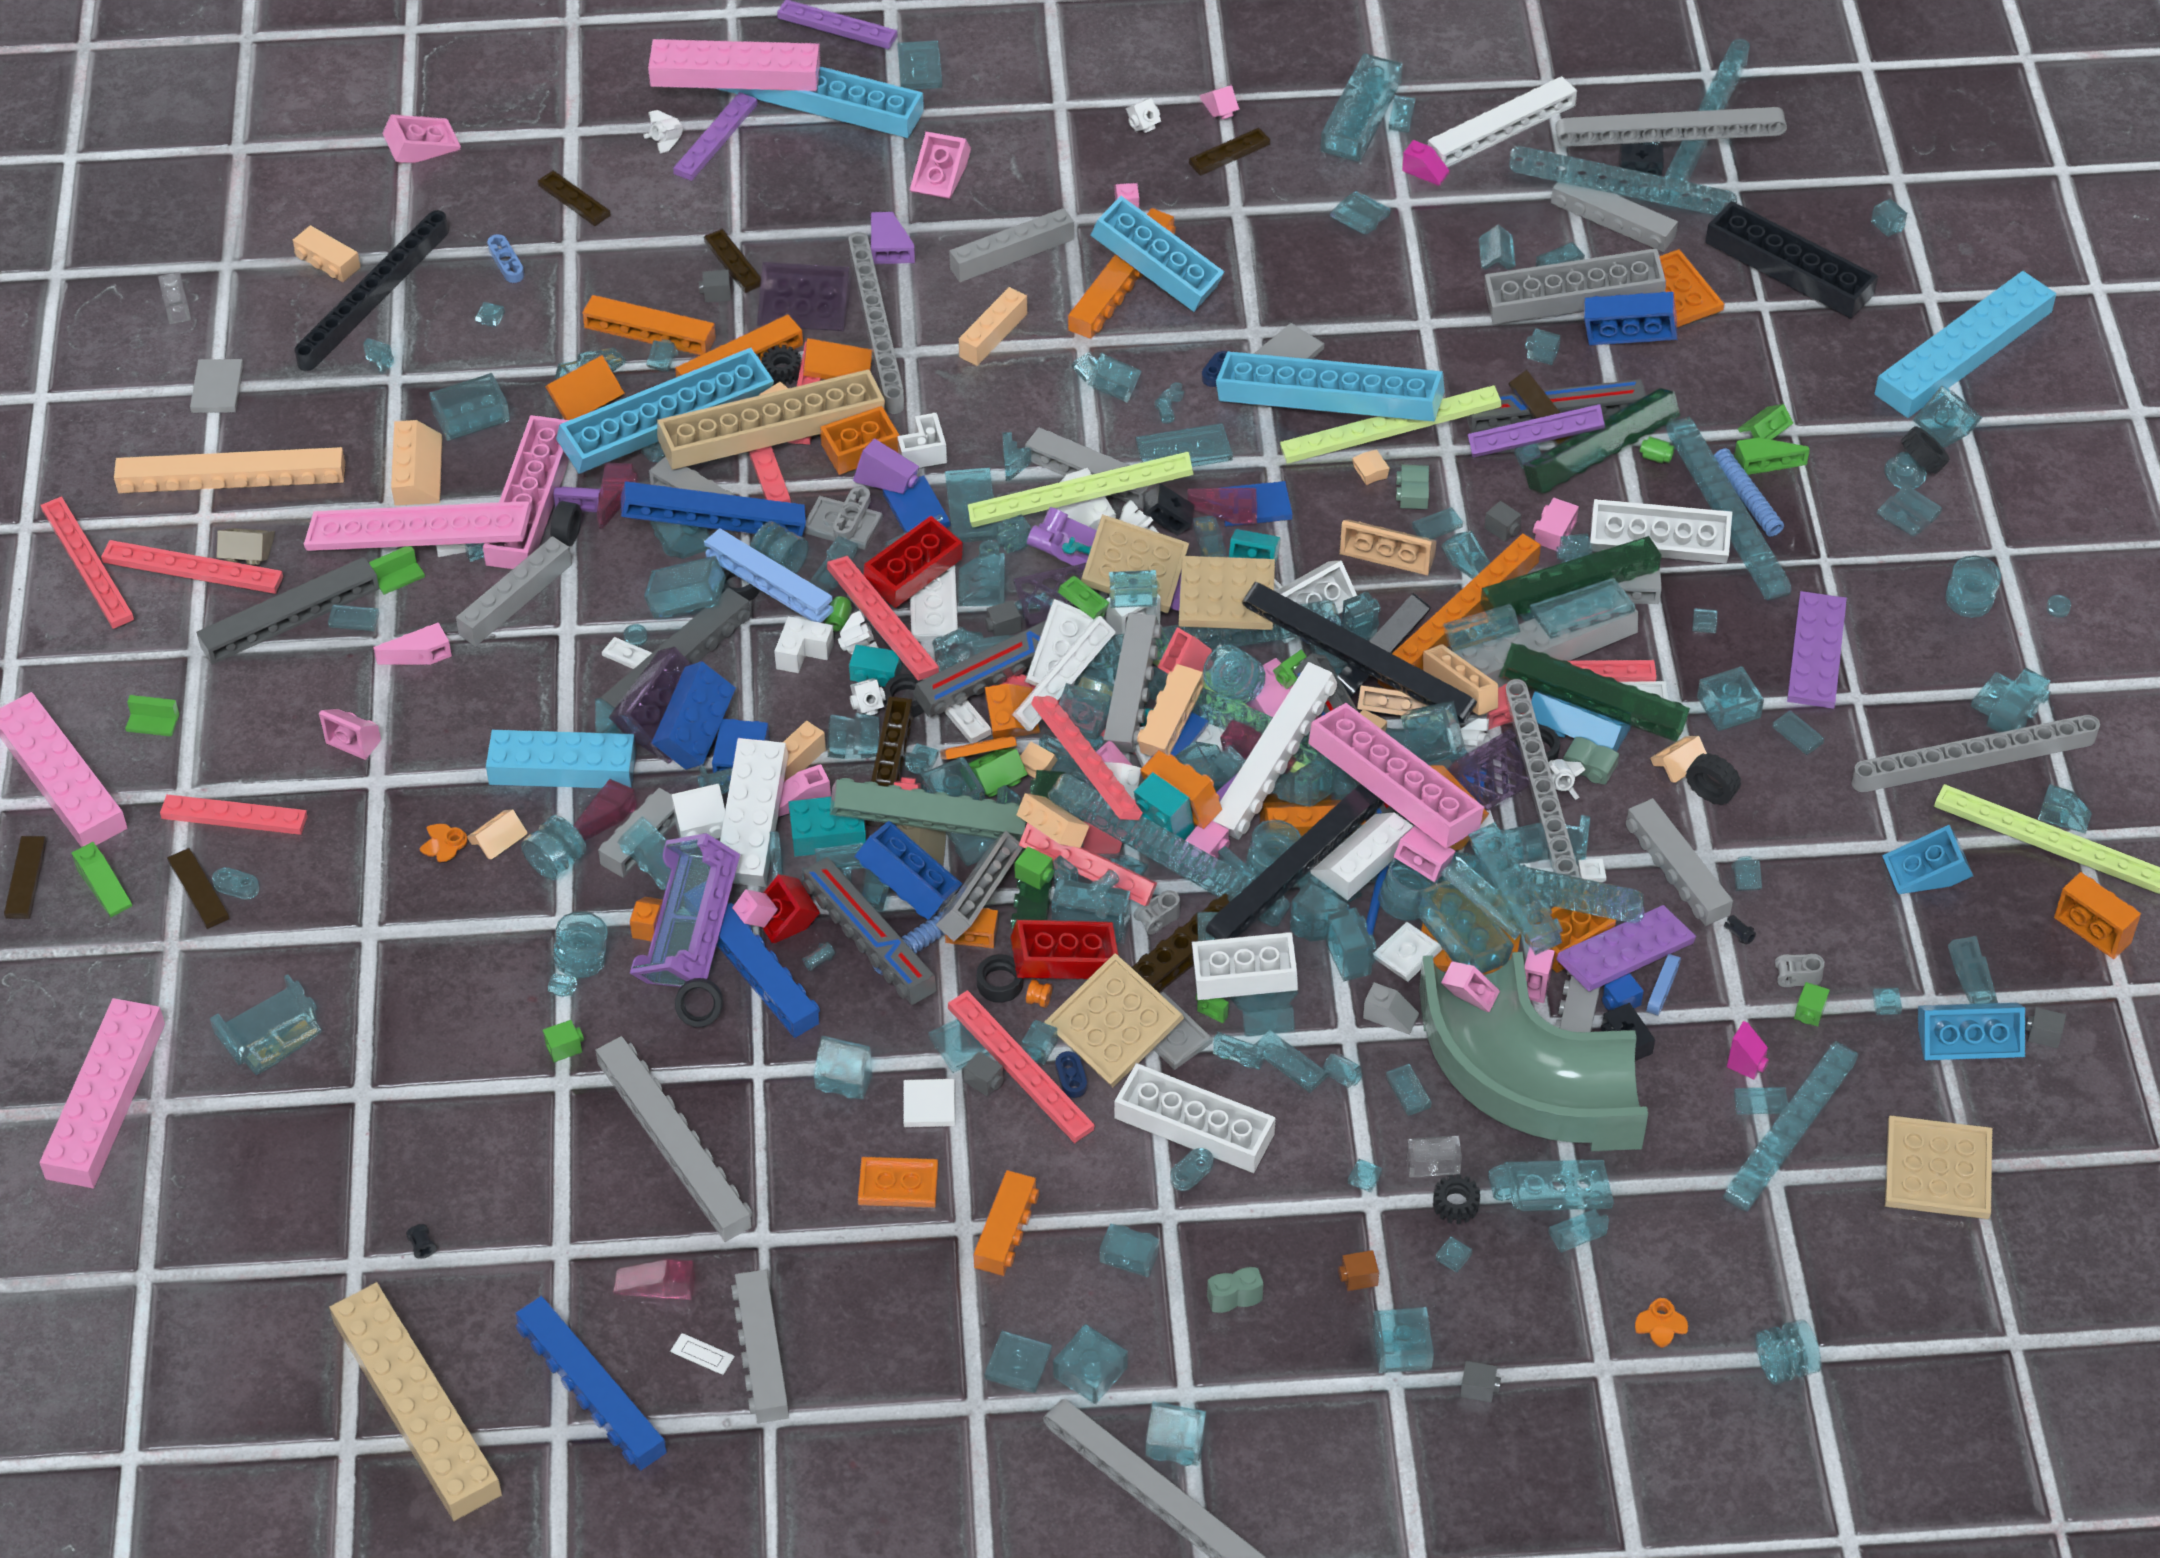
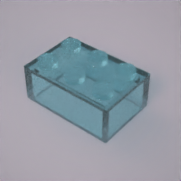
(469, 406)
(685, 587)
(1074, 903)

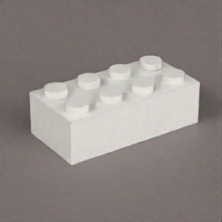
(1244, 966)

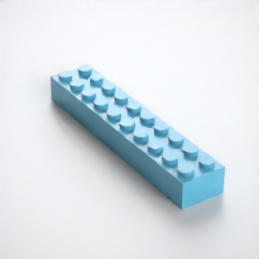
(851, 101)
(1965, 343)
(1330, 386)
(633, 420)

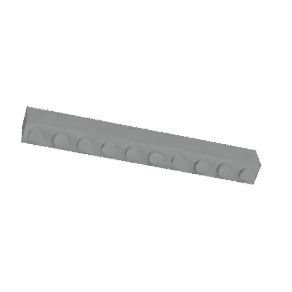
(674, 1139)

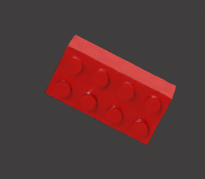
(913, 561)
(1061, 948)

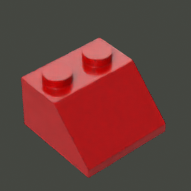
(794, 908)

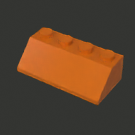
(1298, 815)

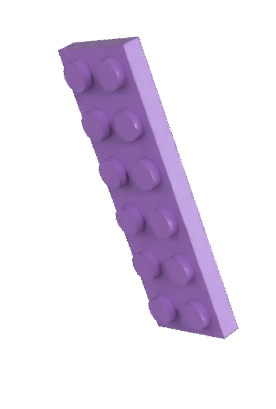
(1817, 650)
(1625, 948)

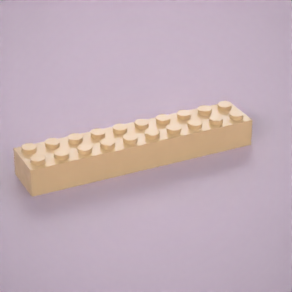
(765, 419)
(415, 1401)

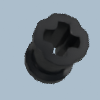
(421, 1242)

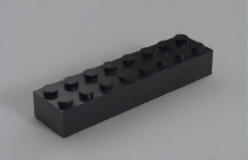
(1791, 259)

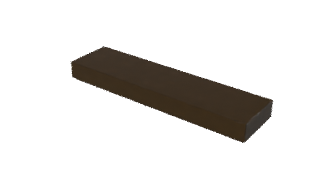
(1229, 151)
(574, 198)
(733, 260)
(1534, 399)
(25, 877)
(198, 888)

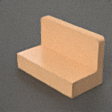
(1679, 757)
(498, 833)

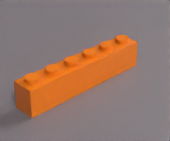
(648, 324)
(777, 333)

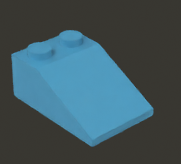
(1928, 863)

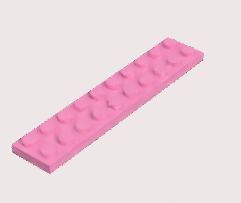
(418, 526)

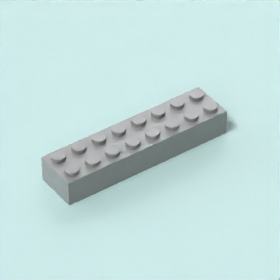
(1565, 285)
(1489, 656)

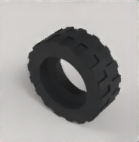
(1925, 450)
(1721, 771)

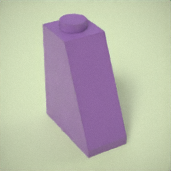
(889, 240)
(885, 469)

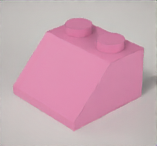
(349, 732)

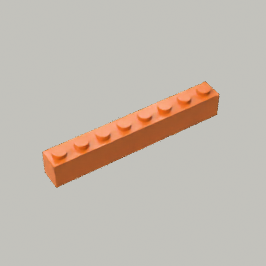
(1109, 289)

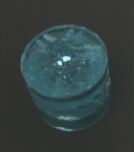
(781, 546)
(1973, 586)
(1234, 674)
(1269, 843)
(553, 847)
(1401, 889)
(580, 944)
(1788, 1351)

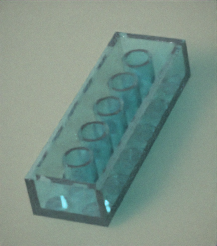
(1361, 107)

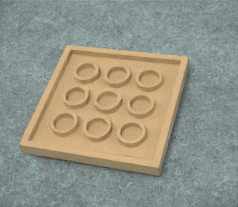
(1132, 548)
(1215, 590)
(1114, 1020)
(1939, 1167)

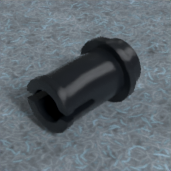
(1742, 931)

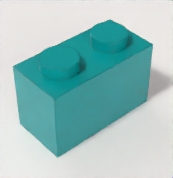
(1253, 545)
(874, 664)

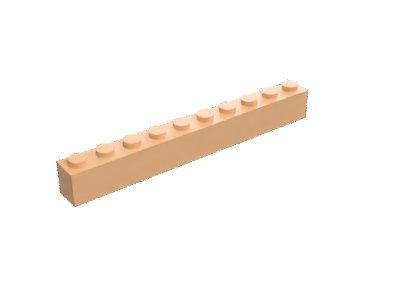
(229, 470)

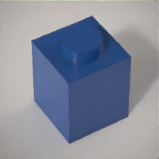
(1621, 992)

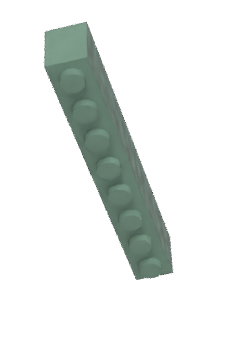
(925, 810)

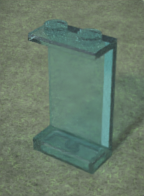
(258, 1020)

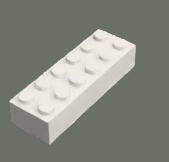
(1674, 530)
(754, 806)
(1194, 1117)

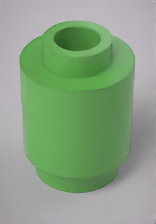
(1657, 450)
(841, 613)

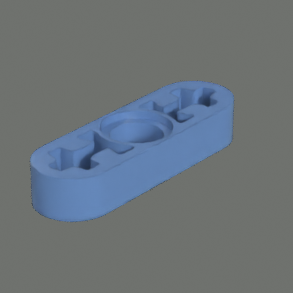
(504, 266)
(1663, 984)

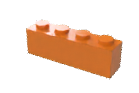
(1005, 1223)

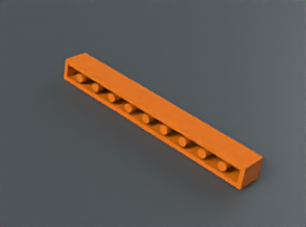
(1511, 563)

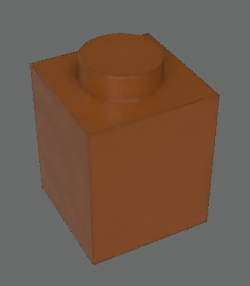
(1359, 1270)

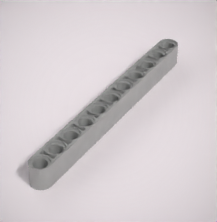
(1670, 126)
(876, 322)
(1975, 753)
(1540, 780)
(1146, 1484)

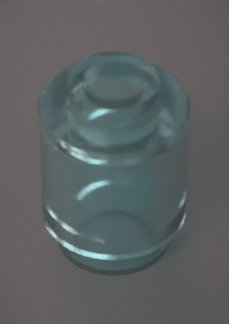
(1342, 1070)

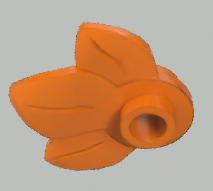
(442, 842)
(1661, 1325)

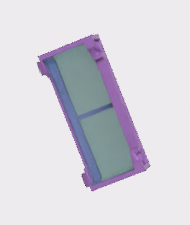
(689, 911)

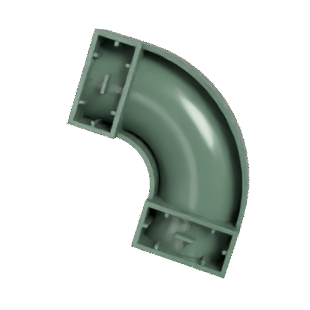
(1530, 1070)

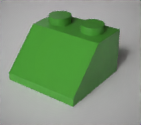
(998, 769)

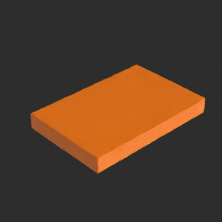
(833, 360)
(585, 389)
(978, 747)
(898, 1182)

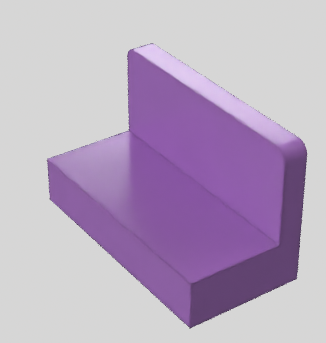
(585, 497)

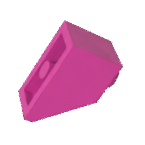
(1424, 163)
(1747, 1052)

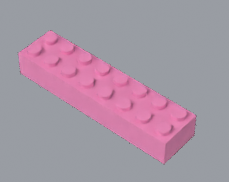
(734, 65)
(533, 477)
(59, 772)
(1396, 775)
(102, 1093)

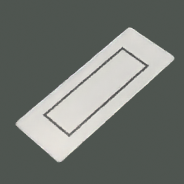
(702, 1353)

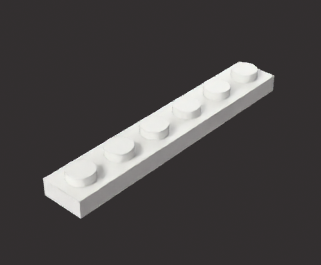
(1066, 669)

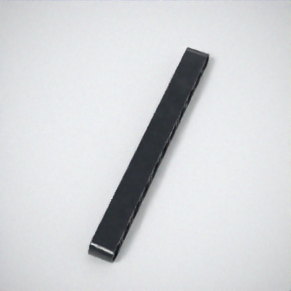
(371, 291)
(1356, 650)
(1293, 864)

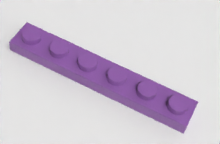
(837, 24)
(715, 136)
(1536, 430)

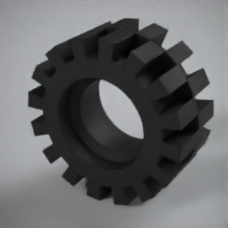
(782, 356)
(1456, 1211)

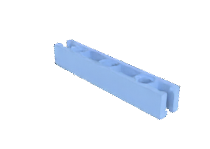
(769, 576)

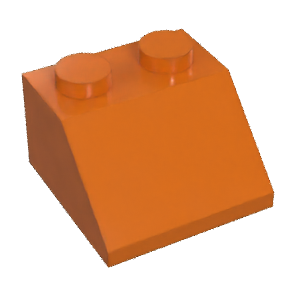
(1001, 704)

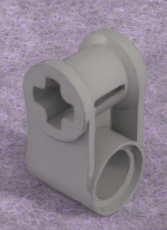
(1160, 911)
(1799, 969)

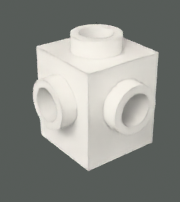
(1143, 115)
(861, 691)

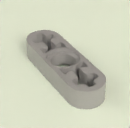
(851, 505)

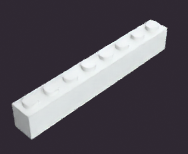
(1504, 121)
(1275, 749)

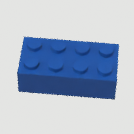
(1631, 318)
(693, 715)
(908, 870)

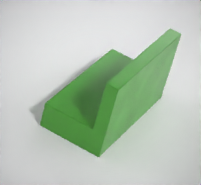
(1768, 422)
(397, 569)
(1084, 597)
(152, 715)

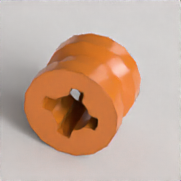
(1039, 993)

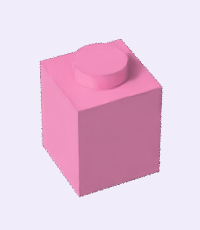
(755, 908)

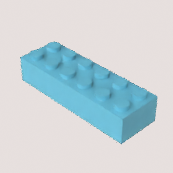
(1157, 253)
(560, 758)

